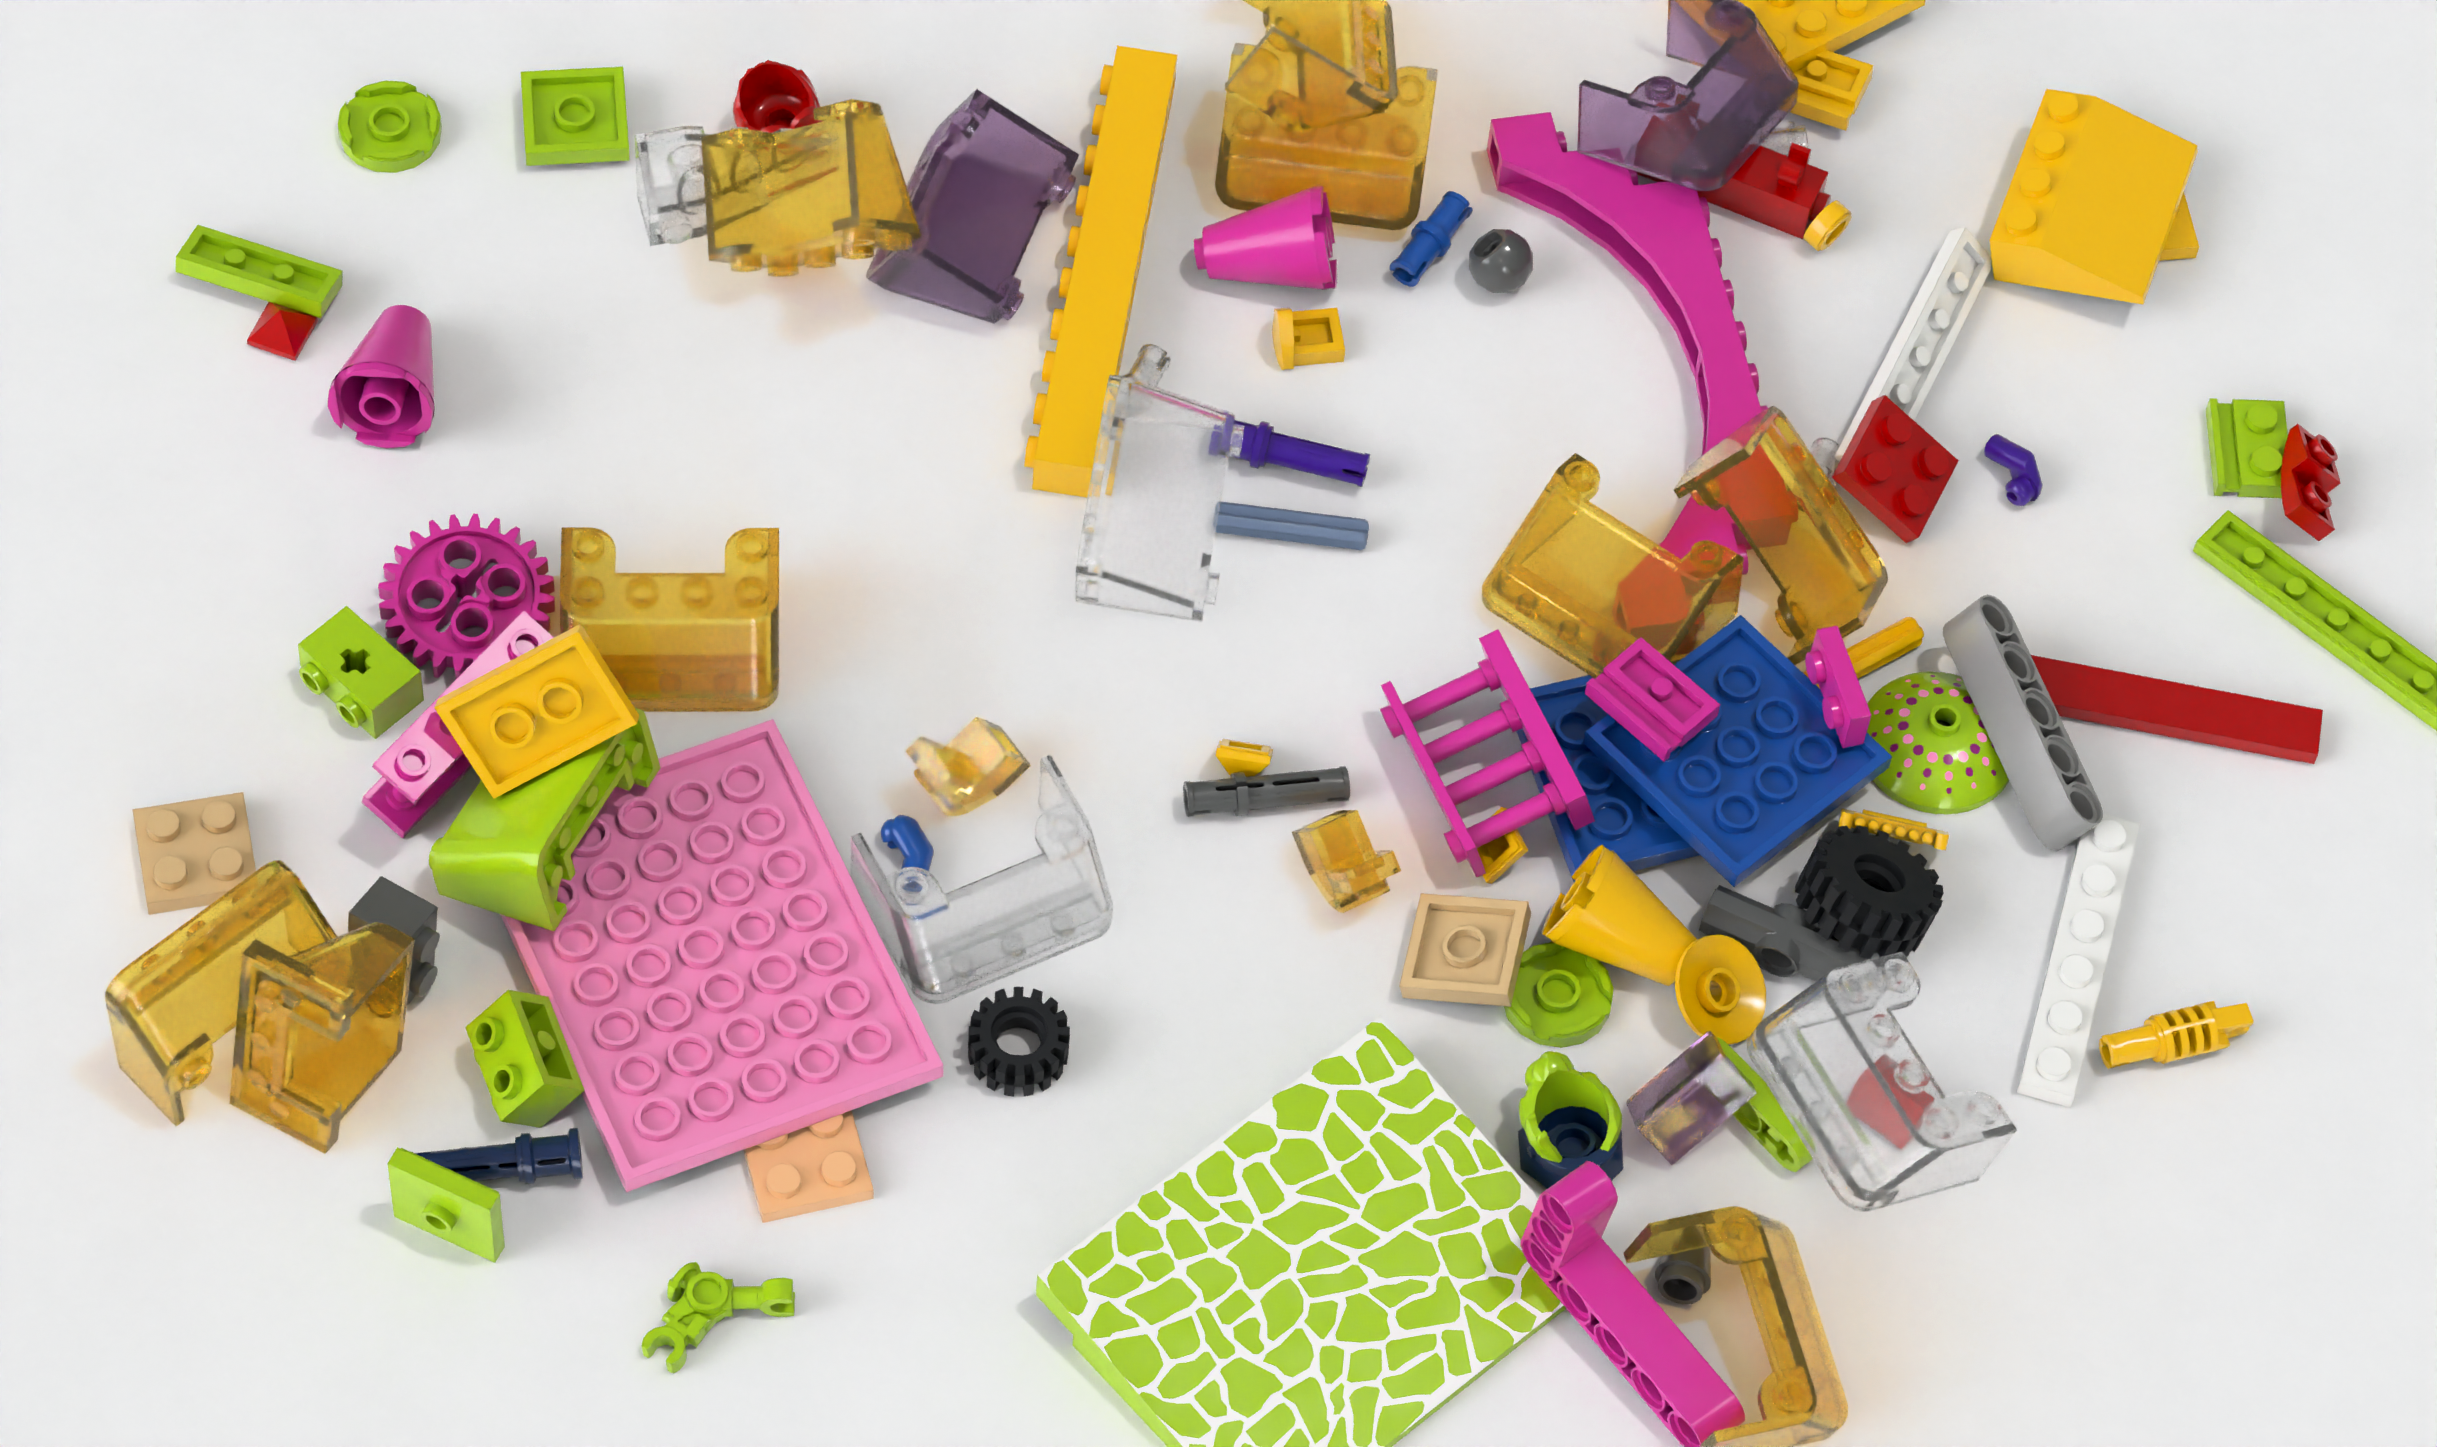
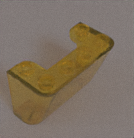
(806, 193)

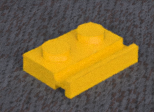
(1831, 88)

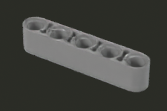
(2022, 723)

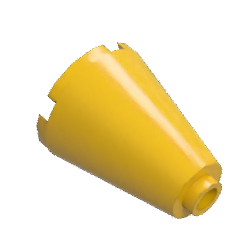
(1618, 920)

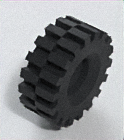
(1868, 892)

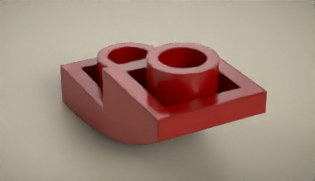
(2306, 479)

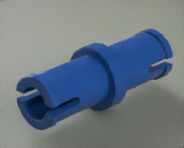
(1431, 238)

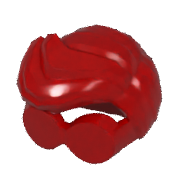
(774, 98)

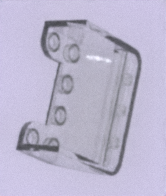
(1866, 1094)

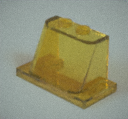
(318, 1028)

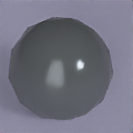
(1501, 261)

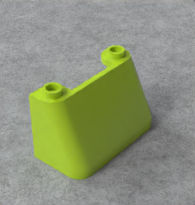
(520, 845)

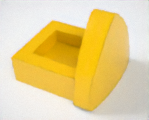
(1307, 337)

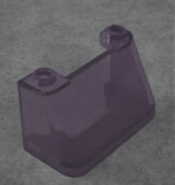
(976, 209)

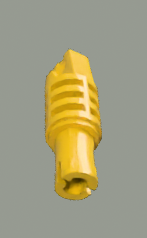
(2177, 1034)

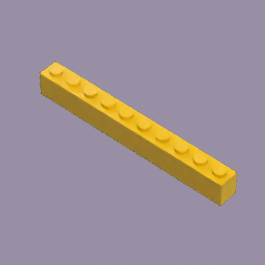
(1104, 268)

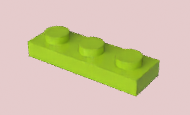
(259, 271)

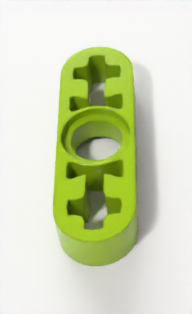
(1767, 1120)

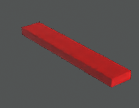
(2182, 710)

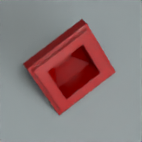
(282, 331)

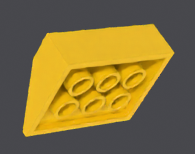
(2090, 200)

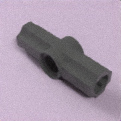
(1775, 936)

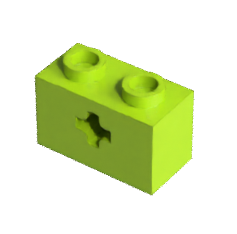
(359, 673)

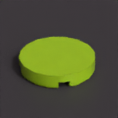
(389, 127)
(1560, 996)

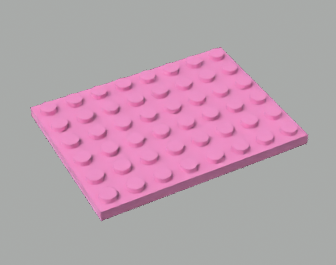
(720, 965)

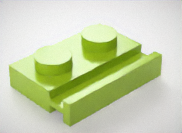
(2247, 446)

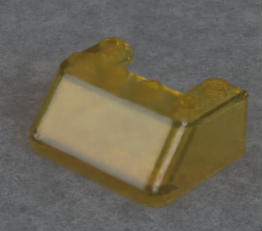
(1365, 164)
(680, 635)

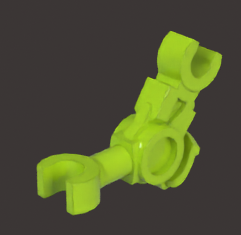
(708, 1301)

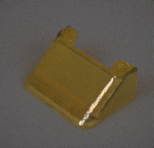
(1599, 586)

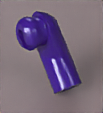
(2026, 480)

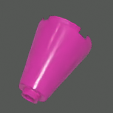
(1274, 244)
(388, 381)

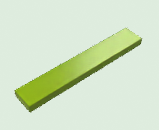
(2322, 614)

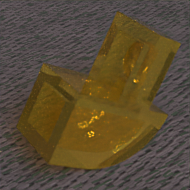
(969, 768)
(1344, 861)

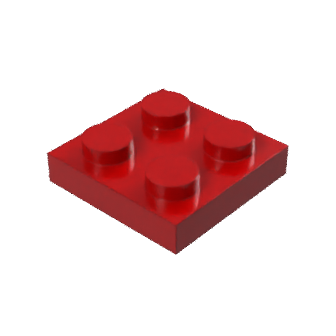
(1895, 469)

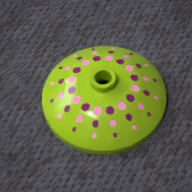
(1934, 764)

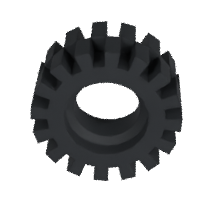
(1018, 1069)

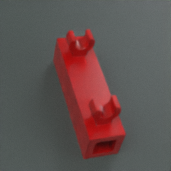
(1774, 190)

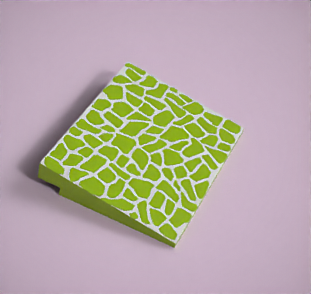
(1312, 1266)

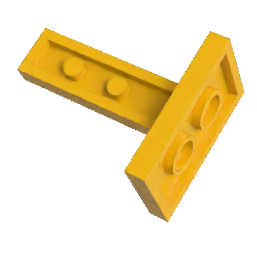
(537, 711)

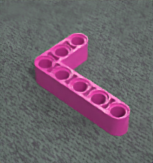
(1618, 1313)

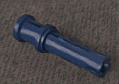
(524, 1159)

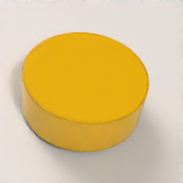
(1828, 226)

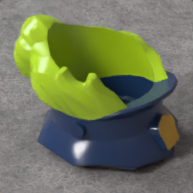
(1567, 1121)

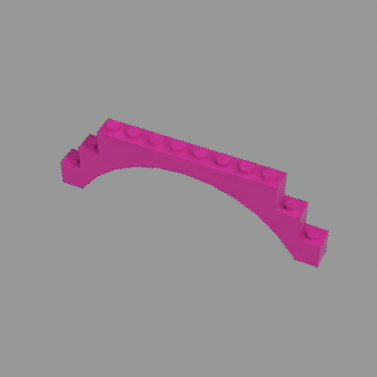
(1666, 245)

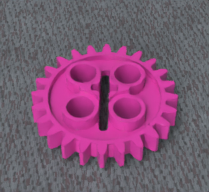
(427, 574)

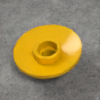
(1720, 988)

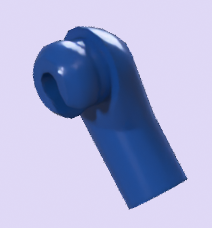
(910, 839)

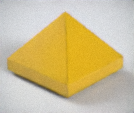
(1243, 756)
(1501, 853)

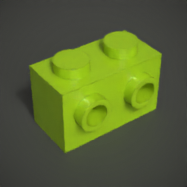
(524, 1059)

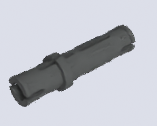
(1265, 791)

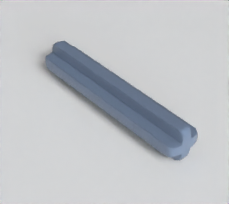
(1292, 526)

